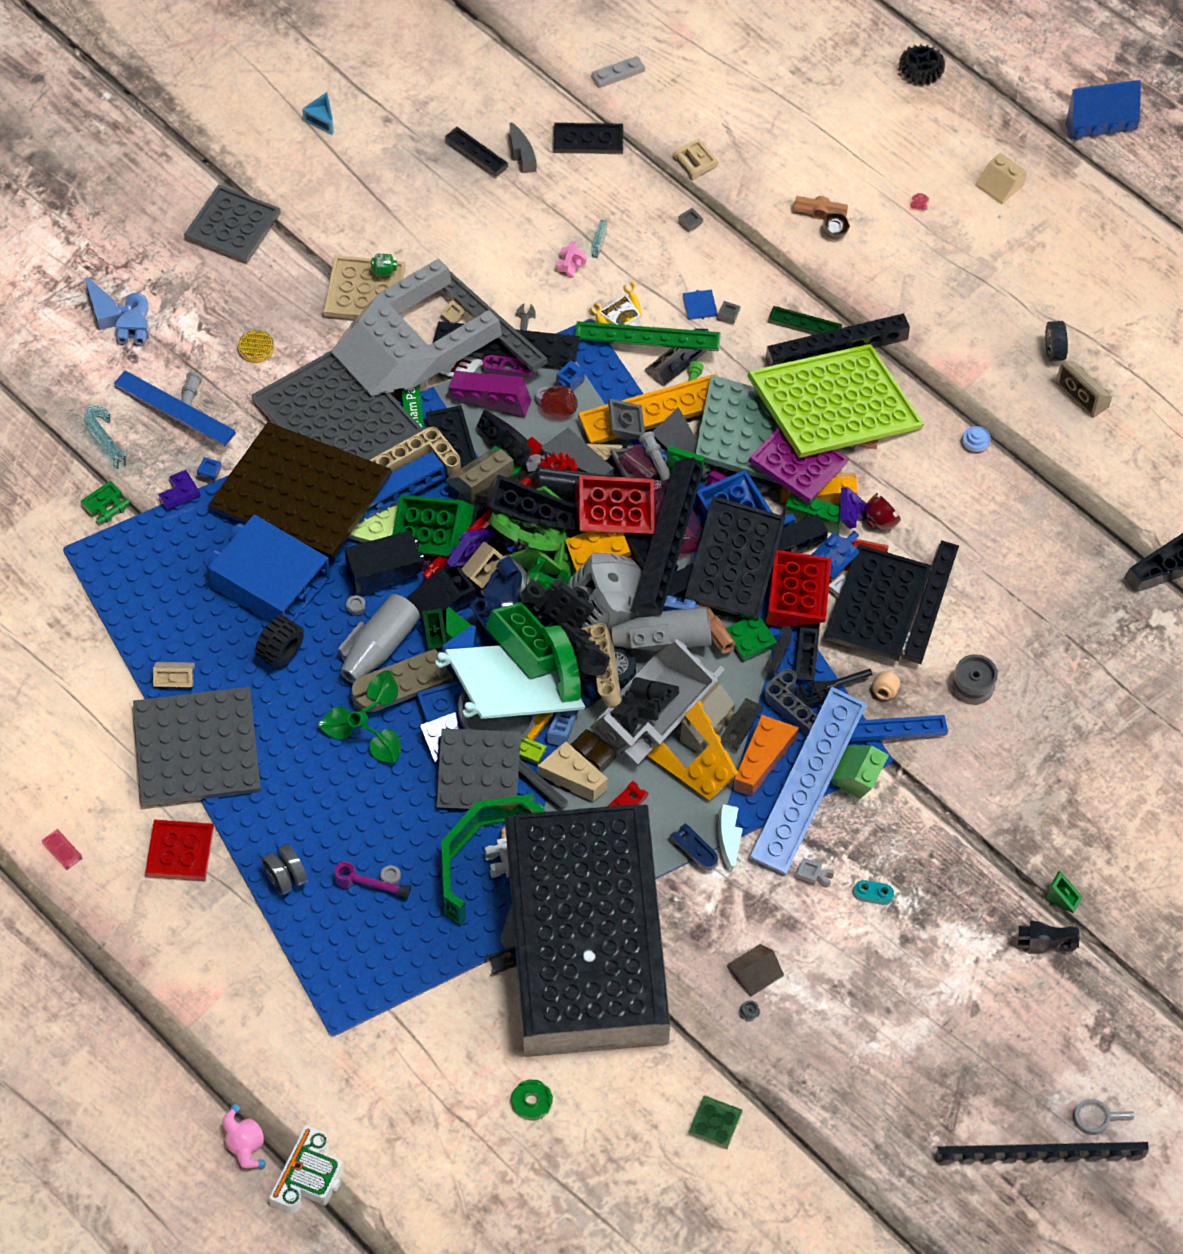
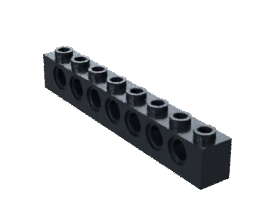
(875, 332)

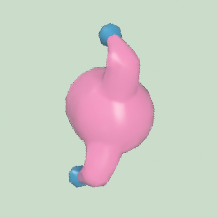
(243, 1138)

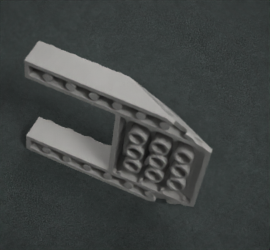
(389, 354)

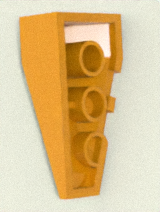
(832, 491)

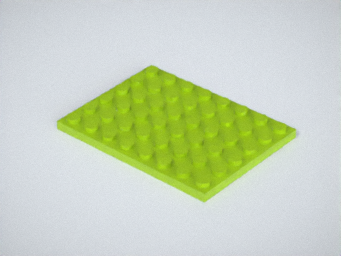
(835, 400)

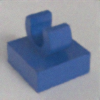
(209, 468)

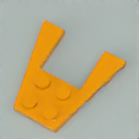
(711, 769)

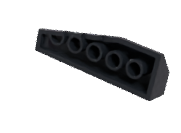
(530, 504)

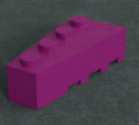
(491, 391)

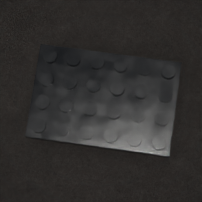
(735, 558)
(878, 602)

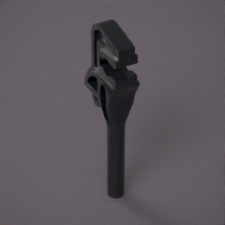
(820, 689)

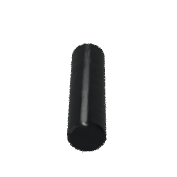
(559, 480)

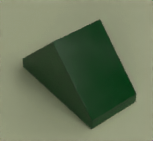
(434, 628)

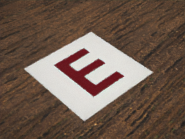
(466, 364)

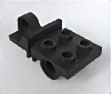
(559, 601)
(588, 655)
(643, 701)

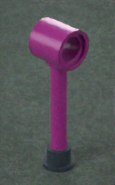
(346, 882)

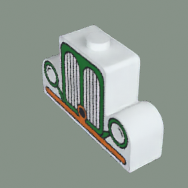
(307, 1173)

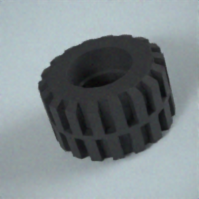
(279, 641)

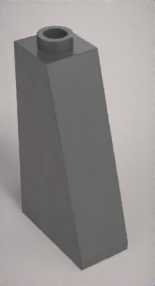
(676, 432)
(584, 455)

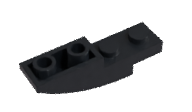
(506, 436)

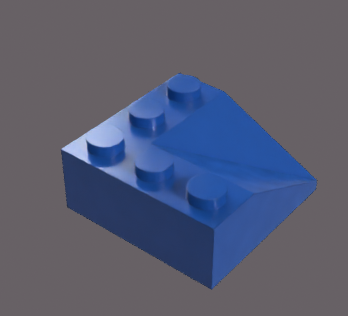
(735, 488)

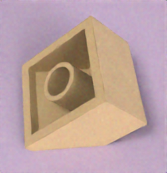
(1001, 178)

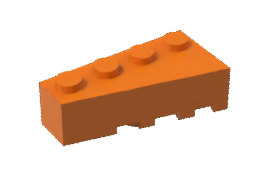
(766, 748)

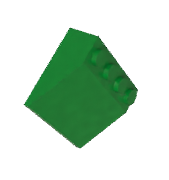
(434, 522)

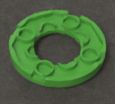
(548, 541)

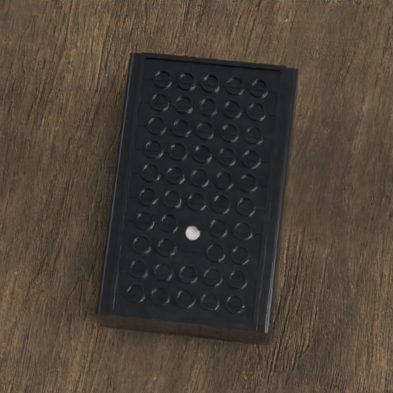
(587, 930)

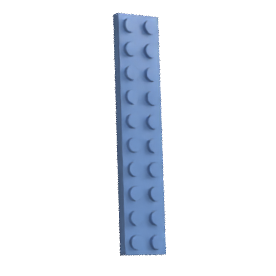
(808, 781)

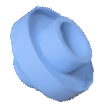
(976, 439)

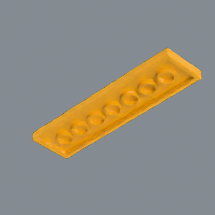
(655, 406)

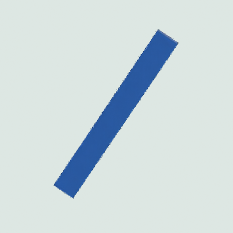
(175, 408)

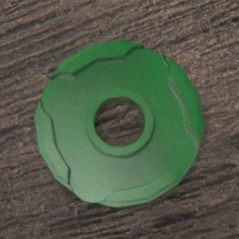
(532, 1111)

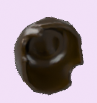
(836, 225)

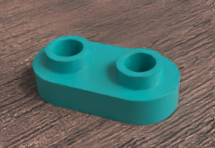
(873, 894)

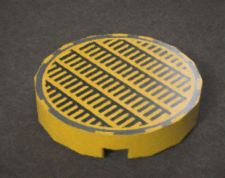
(256, 346)

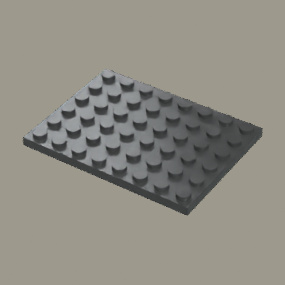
(335, 409)

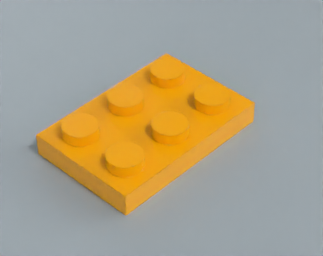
(587, 543)

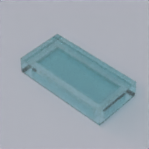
(599, 238)

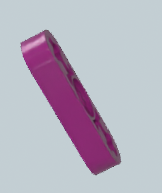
(494, 369)

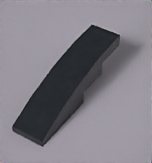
(807, 652)

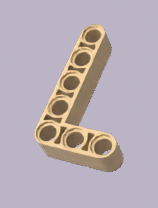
(420, 445)
(608, 683)

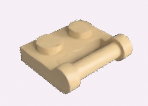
(699, 154)

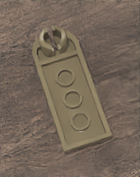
(411, 677)

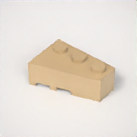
(574, 772)

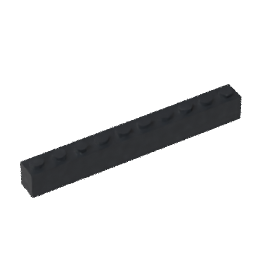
(668, 538)
(794, 538)

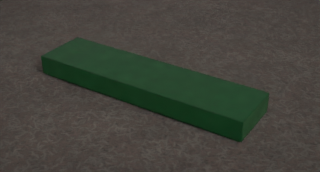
(800, 321)

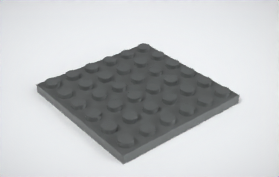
(196, 746)

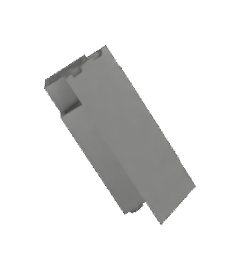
(670, 666)

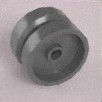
(975, 679)
(284, 869)

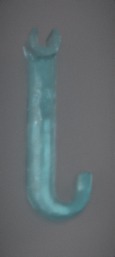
(100, 434)

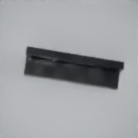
(673, 362)

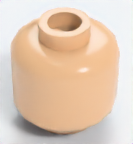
(886, 685)

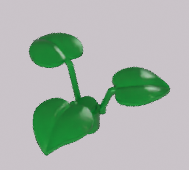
(340, 721)

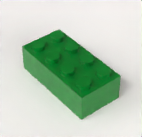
(522, 638)

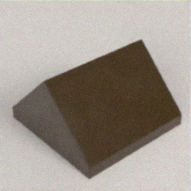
(756, 969)

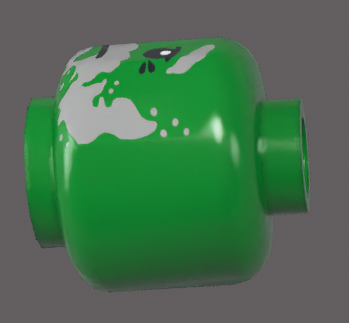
(383, 264)

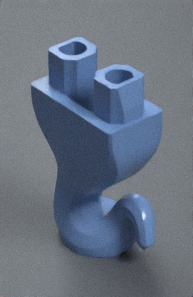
(133, 321)

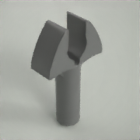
(525, 316)

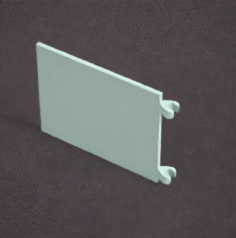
(501, 686)

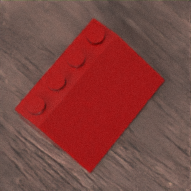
(615, 504)
(798, 589)

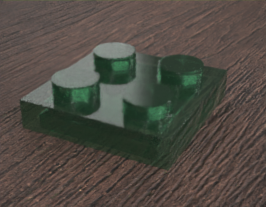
(715, 1122)

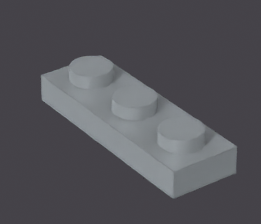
(618, 71)

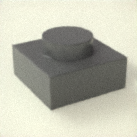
(690, 219)
(729, 312)

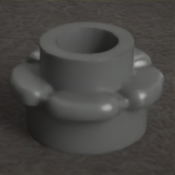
(752, 1005)

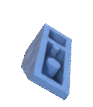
(103, 306)

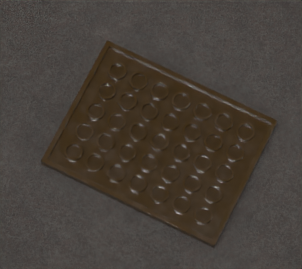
(301, 488)

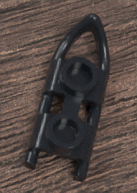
(499, 963)

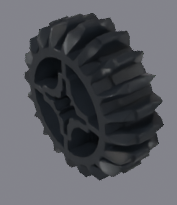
(922, 64)

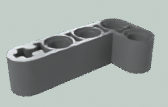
(785, 696)

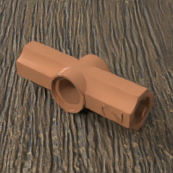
(818, 207)
(719, 634)

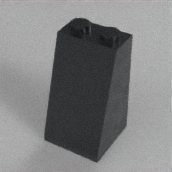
(382, 562)

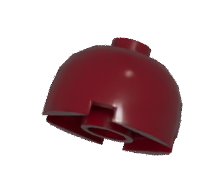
(880, 513)

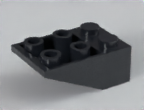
(442, 590)

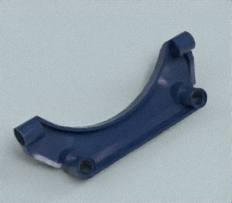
(504, 590)

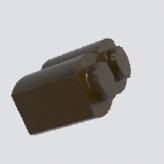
(594, 750)

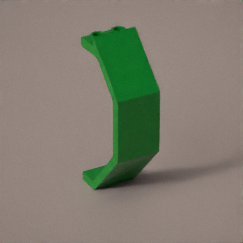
(479, 815)

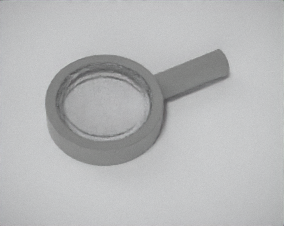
(1094, 1116)

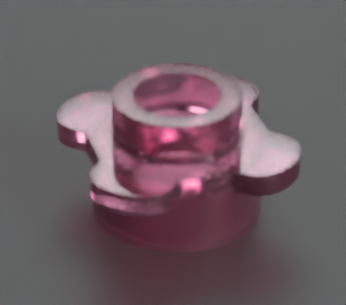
(920, 201)

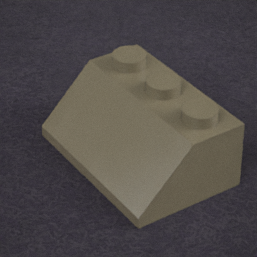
(1082, 388)
(481, 472)
(719, 708)

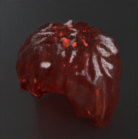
(559, 401)

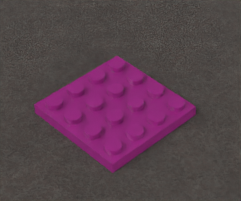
(802, 475)

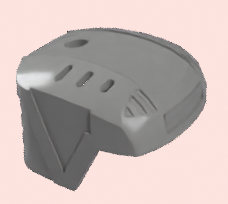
(615, 583)

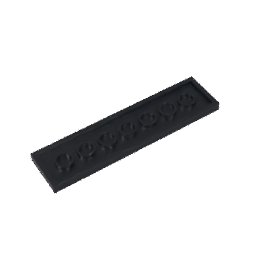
(557, 348)

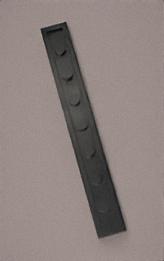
(931, 602)

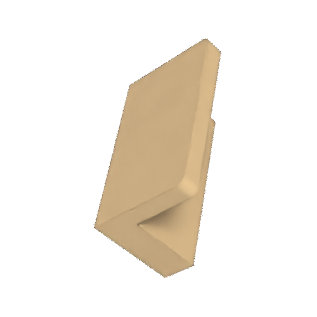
(173, 674)

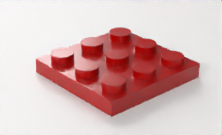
(179, 849)

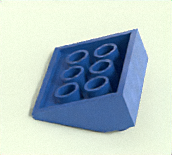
(1104, 109)

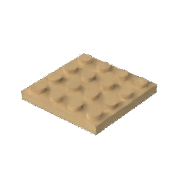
(355, 286)

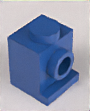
(570, 375)

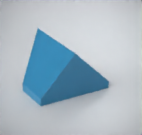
(319, 114)

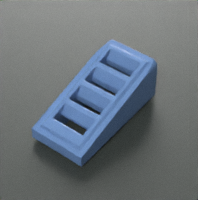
(557, 736)

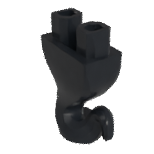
(1043, 937)

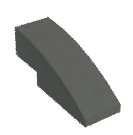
(522, 149)

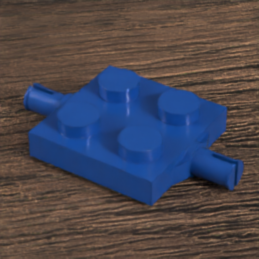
(839, 550)

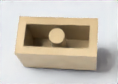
(482, 564)

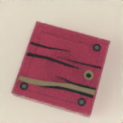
(638, 462)

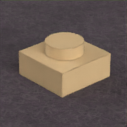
(453, 312)

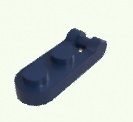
(695, 847)

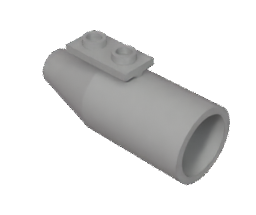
(658, 631)
(375, 642)

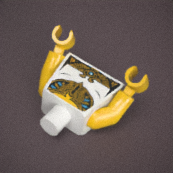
(622, 311)

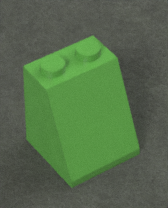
(859, 769)

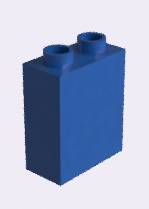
(267, 570)

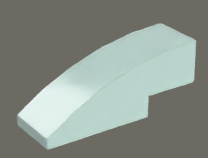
(729, 835)

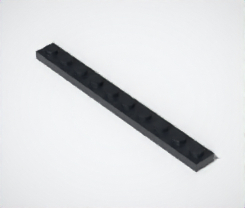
(1036, 1152)

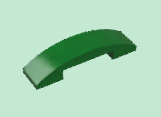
(565, 661)

